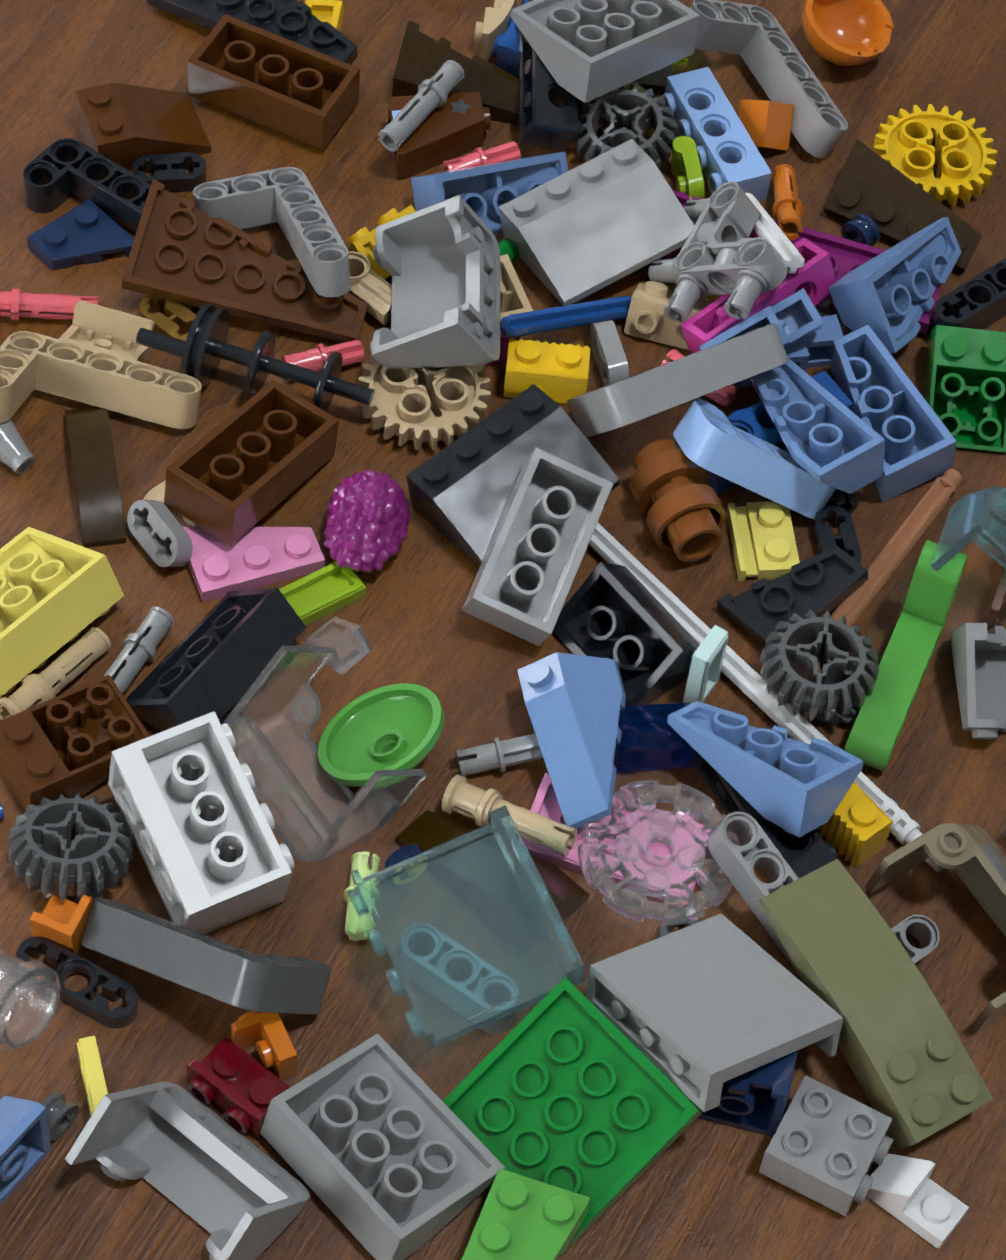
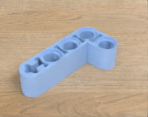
(748, 461)

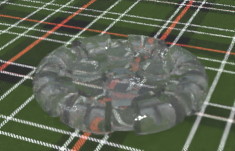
(651, 873)

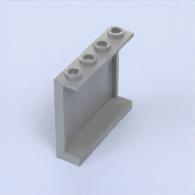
(709, 1006)

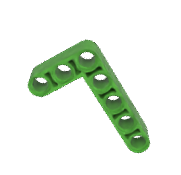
(905, 659)

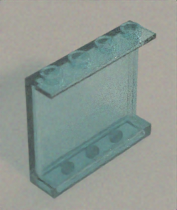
(467, 931)

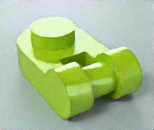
(687, 167)

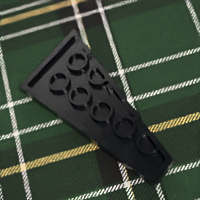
(280, 17)

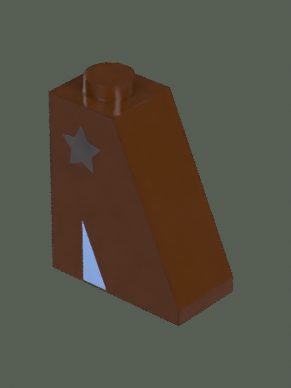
(442, 135)

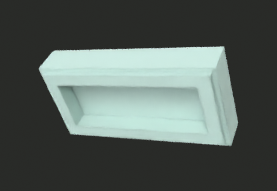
(706, 666)

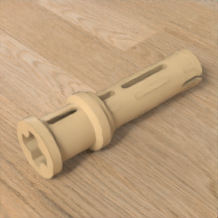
(70, 664)
(476, 804)

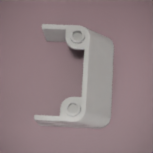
(194, 1162)

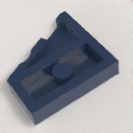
(79, 238)

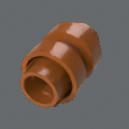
(677, 500)

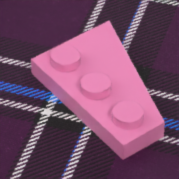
(252, 561)

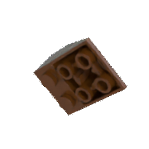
(66, 742)

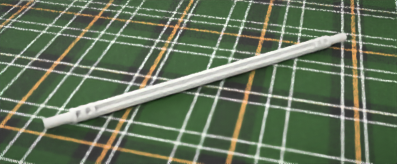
(748, 680)

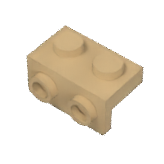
(647, 315)
(108, 331)

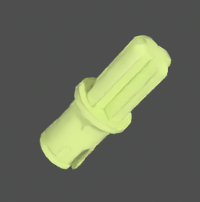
(354, 925)

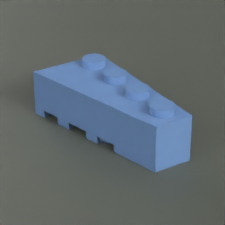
(888, 402)

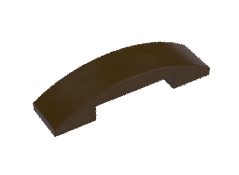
(95, 477)

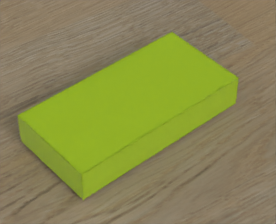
(323, 592)

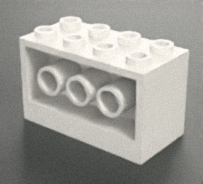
(200, 825)

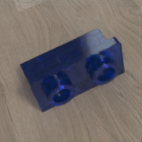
(650, 741)

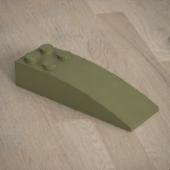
(891, 1019)

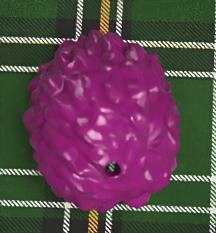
(366, 521)

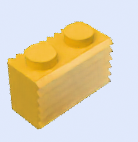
(553, 368)
(857, 827)

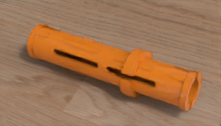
(787, 207)

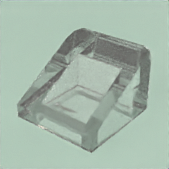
(345, 641)

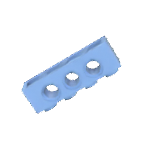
(719, 135)

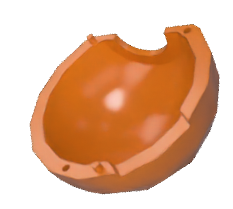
(847, 30)

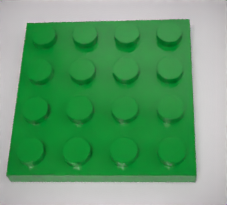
(572, 1102)

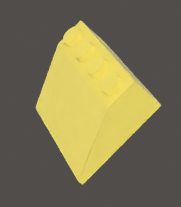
(47, 599)

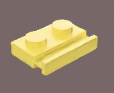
(762, 539)

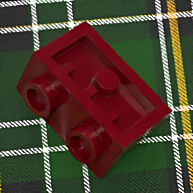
(235, 1086)

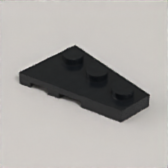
(812, 584)

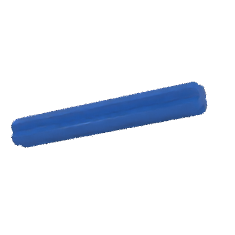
(565, 317)

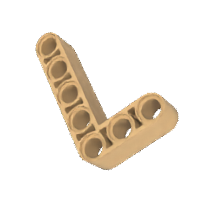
(95, 379)

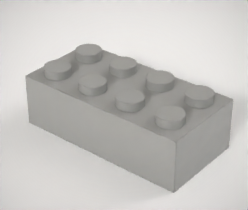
(537, 547)

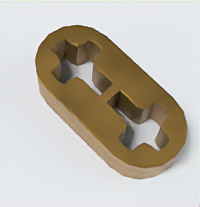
(176, 316)

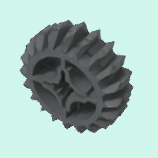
(627, 117)
(845, 660)
(70, 847)

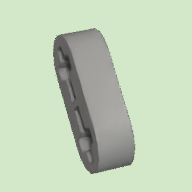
(608, 352)
(156, 538)

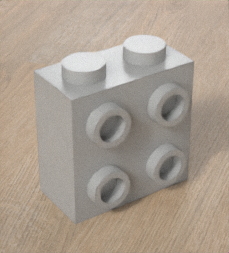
(827, 1146)

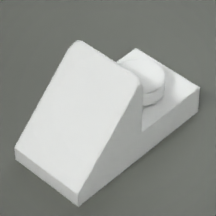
(908, 1193)

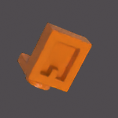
(271, 1040)

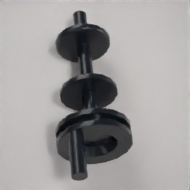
(208, 345)

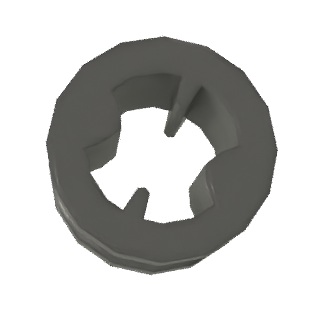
(59, 1114)

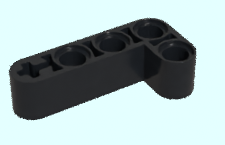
(80, 172)
(974, 303)

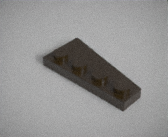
(893, 202)

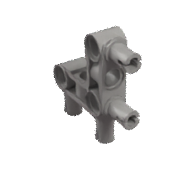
(720, 257)

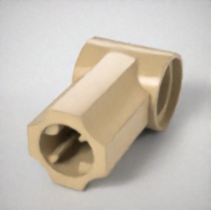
(370, 287)

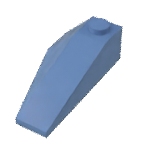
(820, 429)

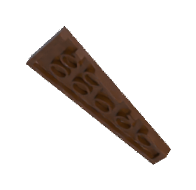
(207, 260)

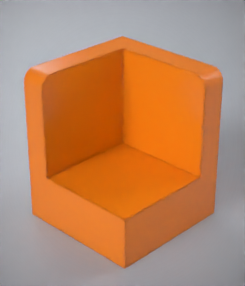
(767, 122)
(62, 921)

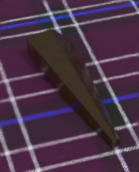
(424, 56)

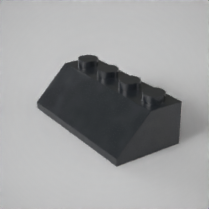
(217, 659)

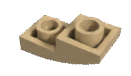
(495, 22)

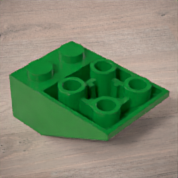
(968, 385)

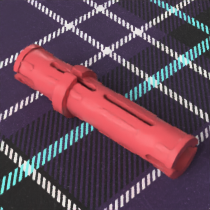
(35, 305)

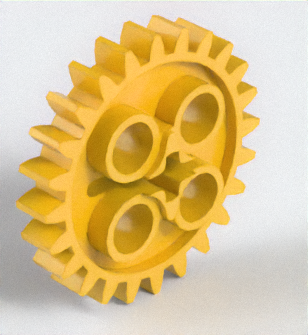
(960, 152)

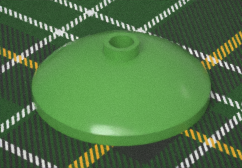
(381, 731)

